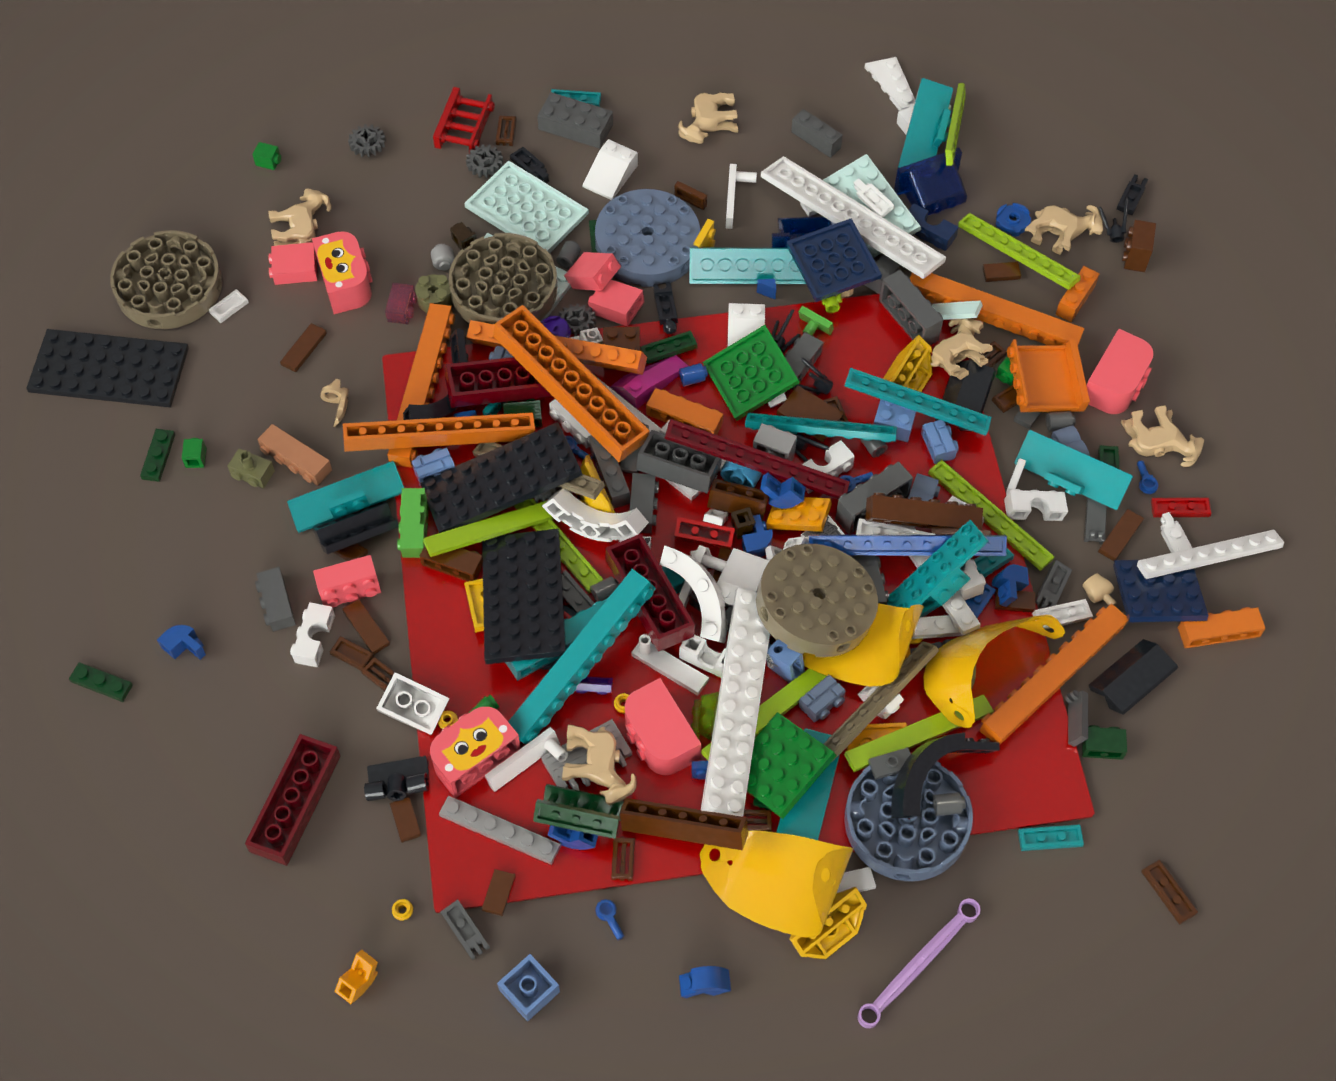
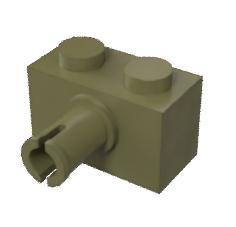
(251, 468)

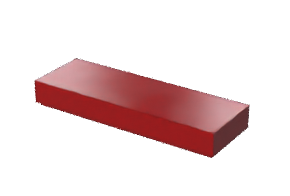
(1181, 507)

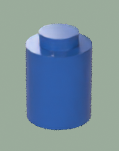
(693, 374)

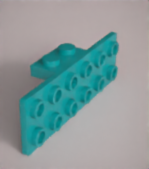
(927, 122)
(1074, 470)
(345, 496)
(942, 572)
(808, 813)

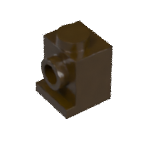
(462, 235)
(743, 522)

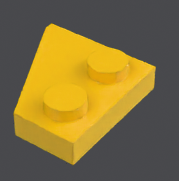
(706, 235)

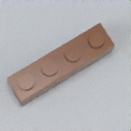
(294, 455)

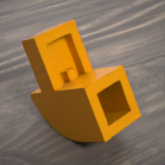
(358, 978)

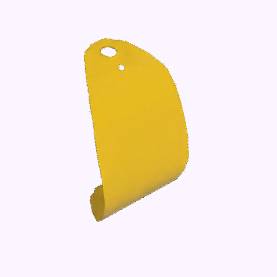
(879, 654)
(952, 668)
(779, 880)

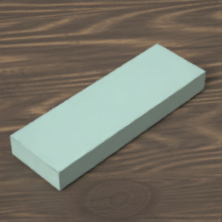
(958, 310)

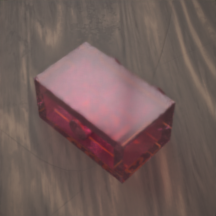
(400, 303)

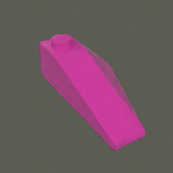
(639, 388)

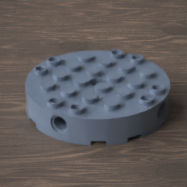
(647, 235)
(903, 846)

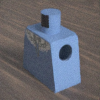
(784, 661)

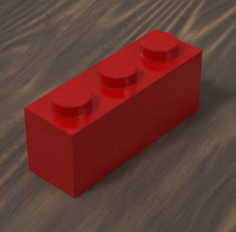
(704, 533)

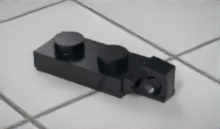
(530, 163)

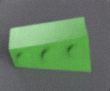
(414, 522)

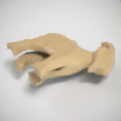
(708, 117)
(300, 219)
(1065, 225)
(959, 347)
(1161, 438)
(600, 762)

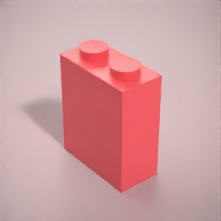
(293, 263)
(592, 271)
(617, 302)

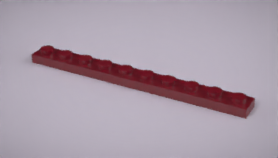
(755, 459)

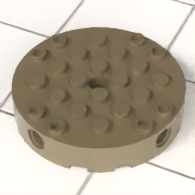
(500, 276)
(166, 280)
(816, 600)

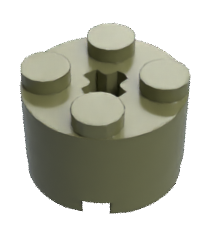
(433, 290)

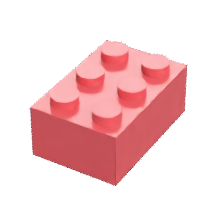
(347, 581)

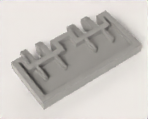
(579, 756)

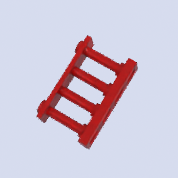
(451, 111)

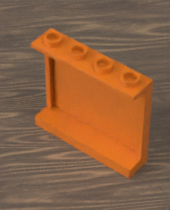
(1048, 377)

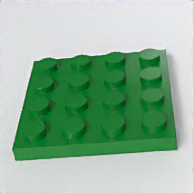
(751, 372)
(785, 764)

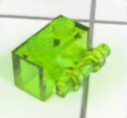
(704, 715)

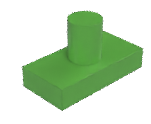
(815, 321)

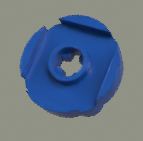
(1009, 226)

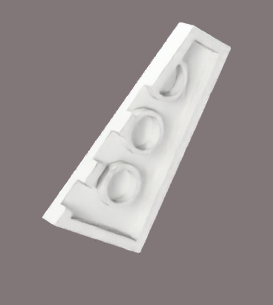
(893, 81)

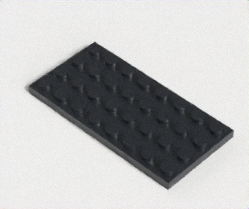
(108, 368)
(501, 478)
(523, 597)

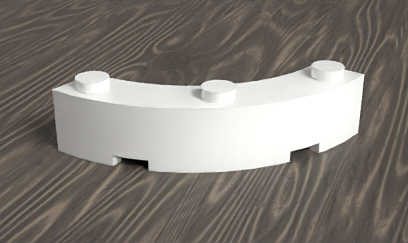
(592, 522)
(706, 589)

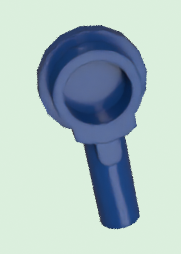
(575, 449)
(856, 480)
(1148, 483)
(606, 911)

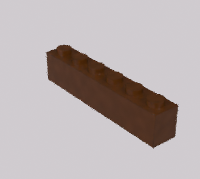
(921, 513)
(684, 824)

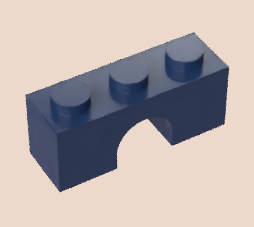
(938, 235)

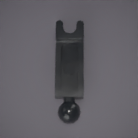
(666, 308)

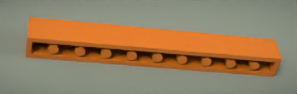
(999, 311)
(586, 352)
(425, 370)
(437, 431)
(1053, 675)

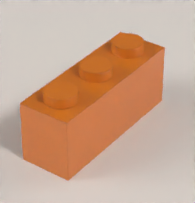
(1077, 295)

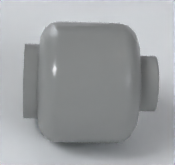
(442, 257)

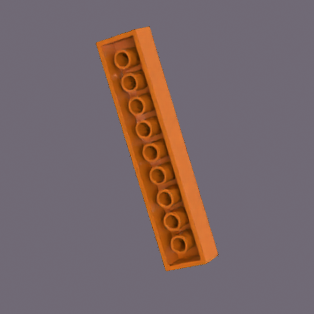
(570, 383)

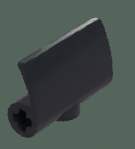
(397, 779)

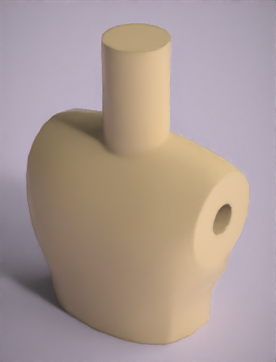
(1099, 589)

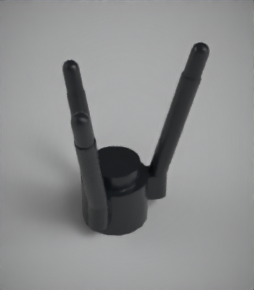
(1116, 232)
(778, 338)
(821, 383)
(802, 443)

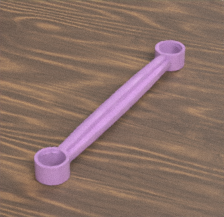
(919, 963)

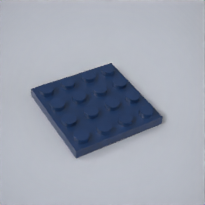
(833, 260)
(1159, 598)

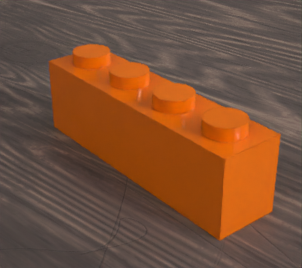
(668, 406)
(1222, 627)

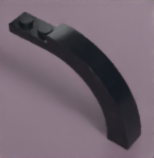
(441, 408)
(911, 777)

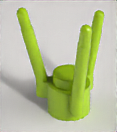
(832, 303)

